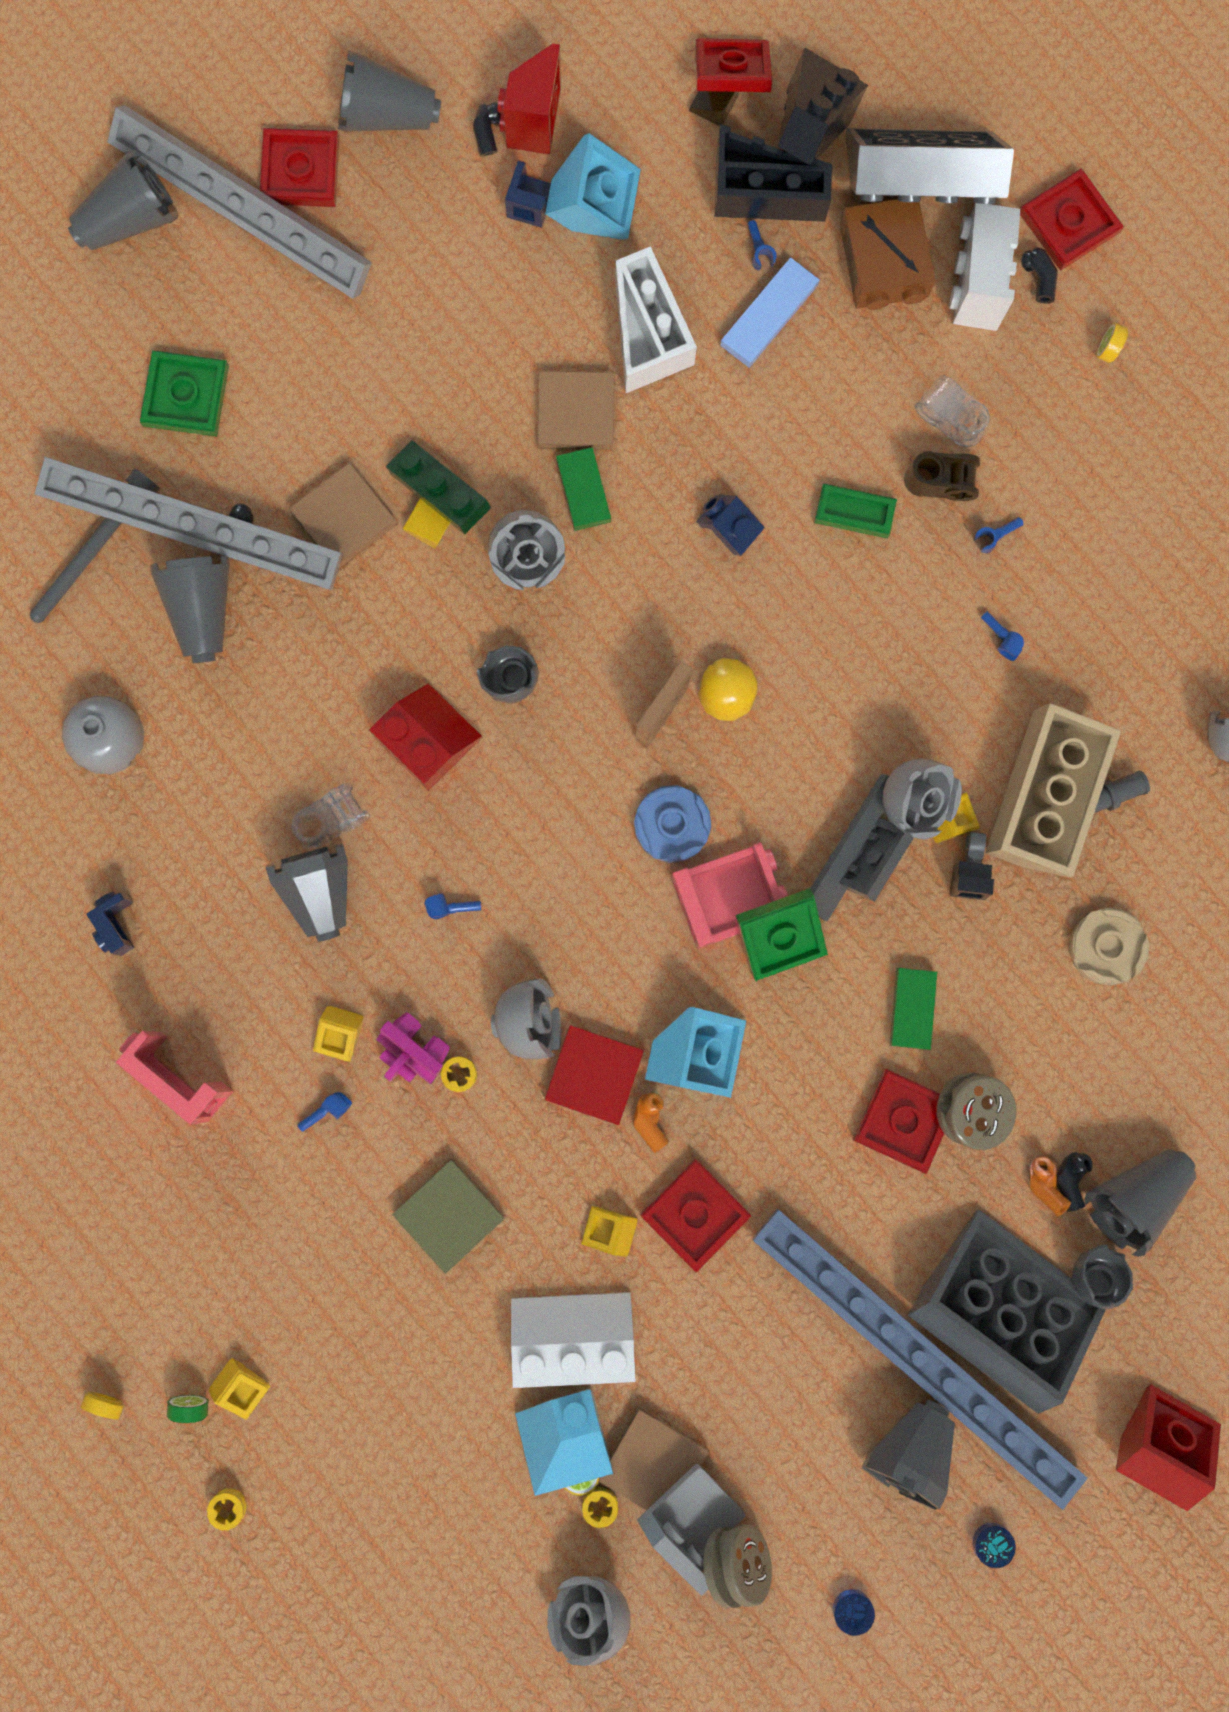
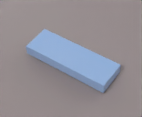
(769, 312)

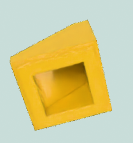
(426, 524)
(962, 823)
(338, 1033)
(609, 1231)
(238, 1389)

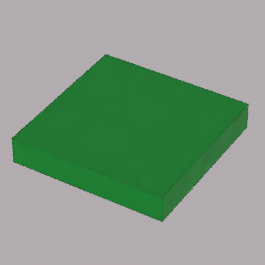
(184, 393)
(782, 934)

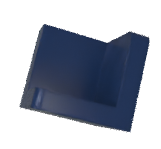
(527, 197)

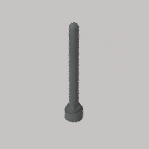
(84, 555)

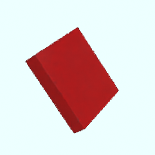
(733, 65)
(300, 166)
(1071, 219)
(594, 1075)
(902, 1122)
(695, 1215)

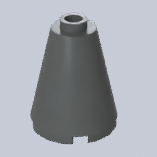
(384, 99)
(122, 205)
(195, 603)
(1142, 1200)

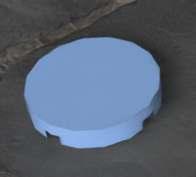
(672, 824)

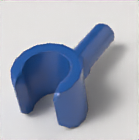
(760, 247)
(998, 533)
(1012, 641)
(438, 908)
(335, 1104)

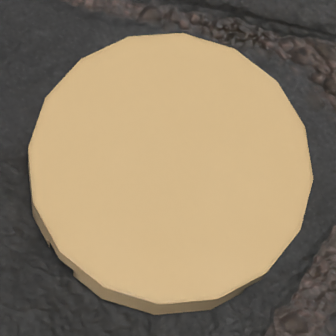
(1108, 946)

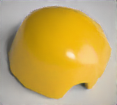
(728, 689)

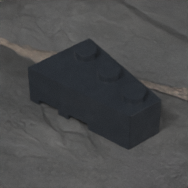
(818, 106)
(768, 182)

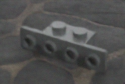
(863, 855)

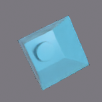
(594, 191)
(698, 1052)
(564, 1442)

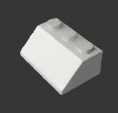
(572, 1340)

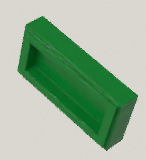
(583, 489)
(855, 511)
(913, 1008)

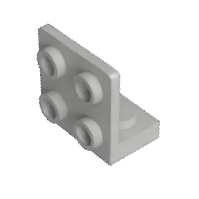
(685, 1519)

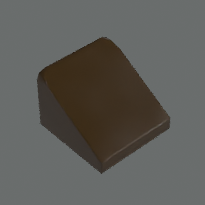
(713, 105)

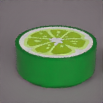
(187, 1408)

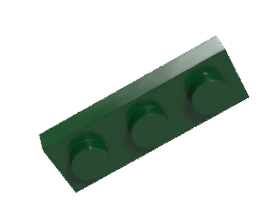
(438, 487)

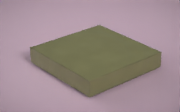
(448, 1216)

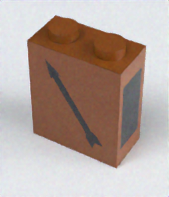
(887, 253)

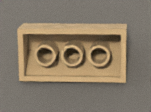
(1053, 791)

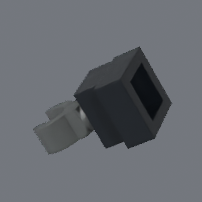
(972, 878)

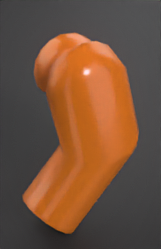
(646, 1121)
(1044, 1185)

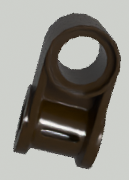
(951, 474)

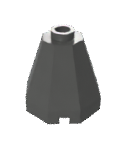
(314, 890)
(916, 1455)

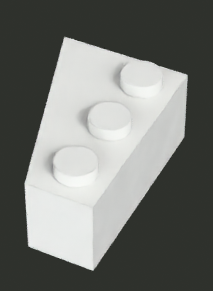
(985, 266)
(650, 322)

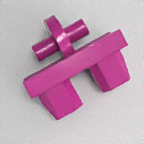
(405, 1055)

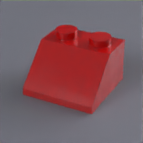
(532, 102)
(425, 735)
(1170, 1449)

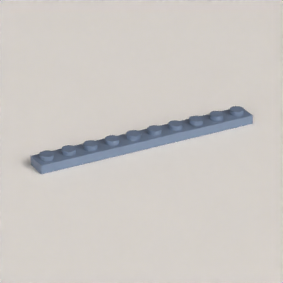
(920, 1359)

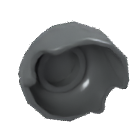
(508, 674)
(1102, 1277)

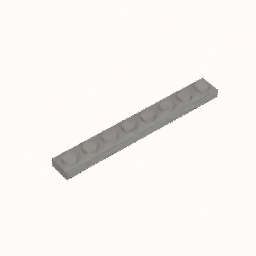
(239, 202)
(188, 523)

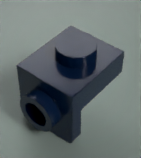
(730, 522)
(109, 933)

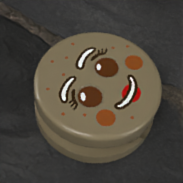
(976, 1111)
(737, 1566)

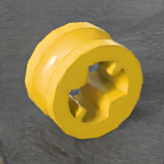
(463, 1063)
(214, 1509)
(606, 1518)

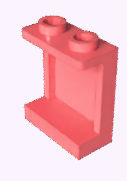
(724, 888)
(142, 1065)

